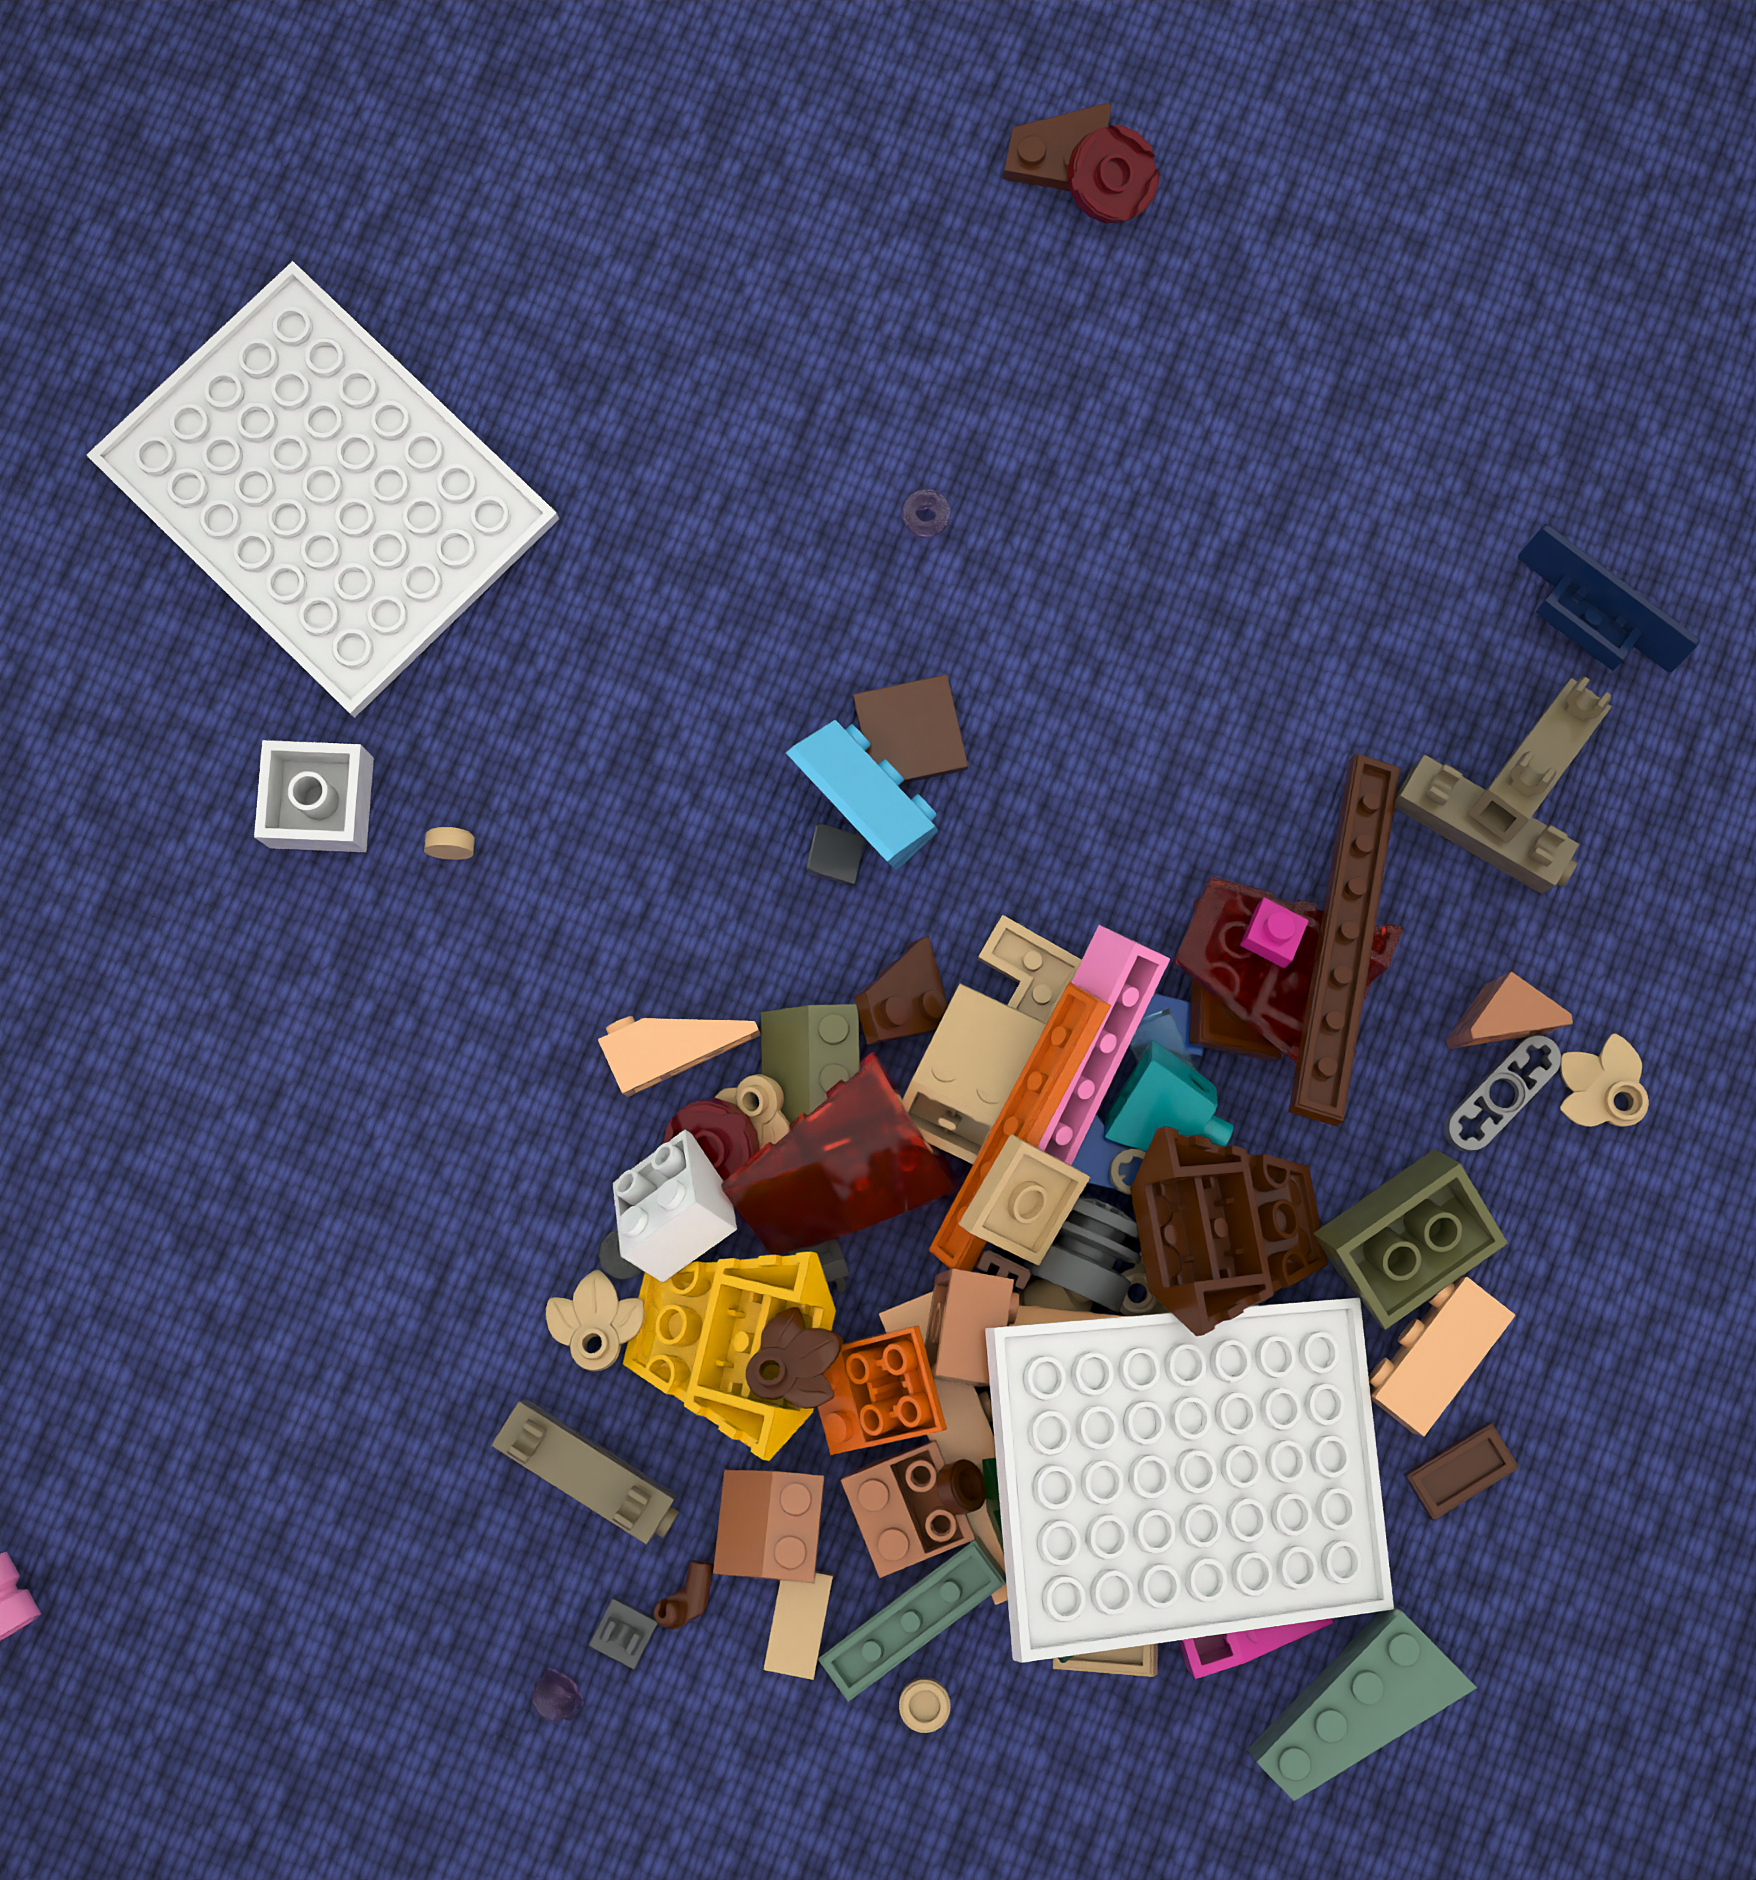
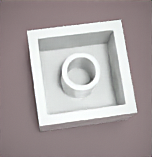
(314, 796)

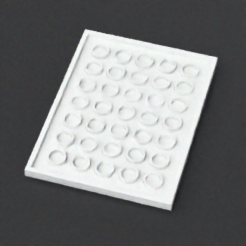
(323, 488)
(1185, 1476)

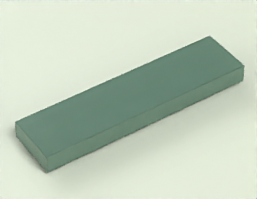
(913, 1619)

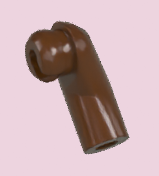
(689, 1601)

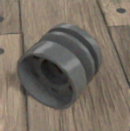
(1087, 1252)

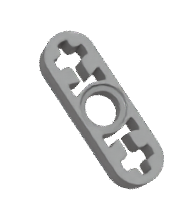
(1517, 1058)

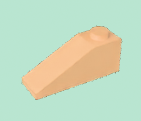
(658, 1049)

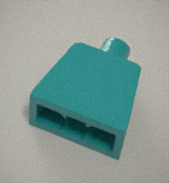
(1163, 1094)

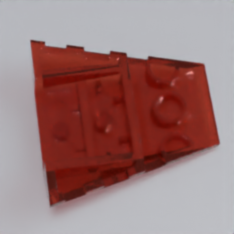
(1251, 986)
(841, 1167)

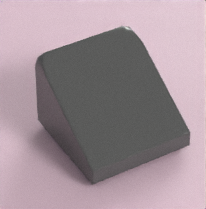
(835, 854)

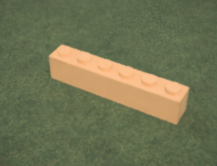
(966, 1420)

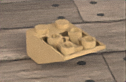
(969, 1071)

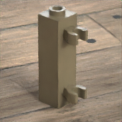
(1540, 759)
(1441, 801)
(587, 1472)

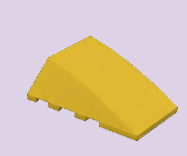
(708, 1327)

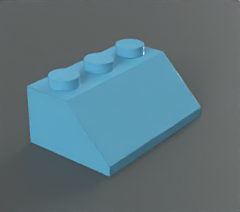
(866, 791)

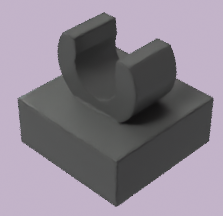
(831, 1261)
(624, 1632)

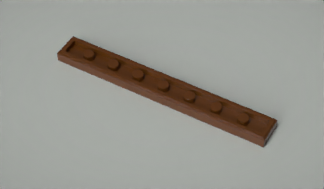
(1345, 941)

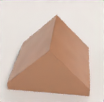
(1508, 1011)

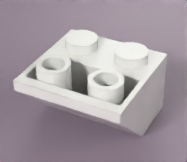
(671, 1208)

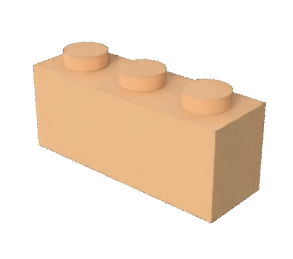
(1438, 1354)

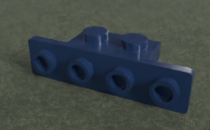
(1600, 608)

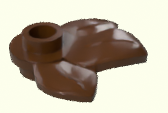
(802, 1361)

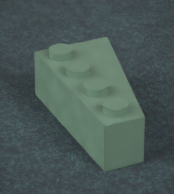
(1358, 1703)

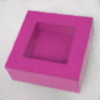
(1274, 932)

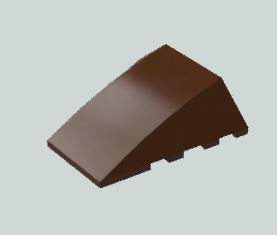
(1221, 1227)

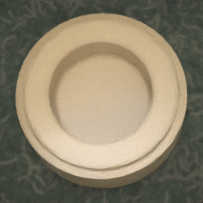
(449, 843)
(924, 1704)

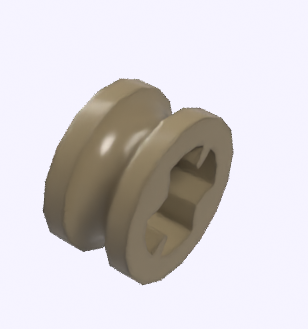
(1124, 1158)

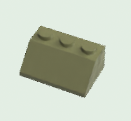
(809, 1052)
(1411, 1237)

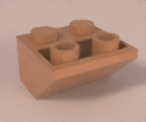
(902, 1510)

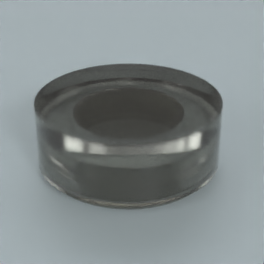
(613, 1262)

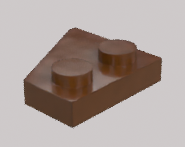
(1043, 148)
(904, 998)

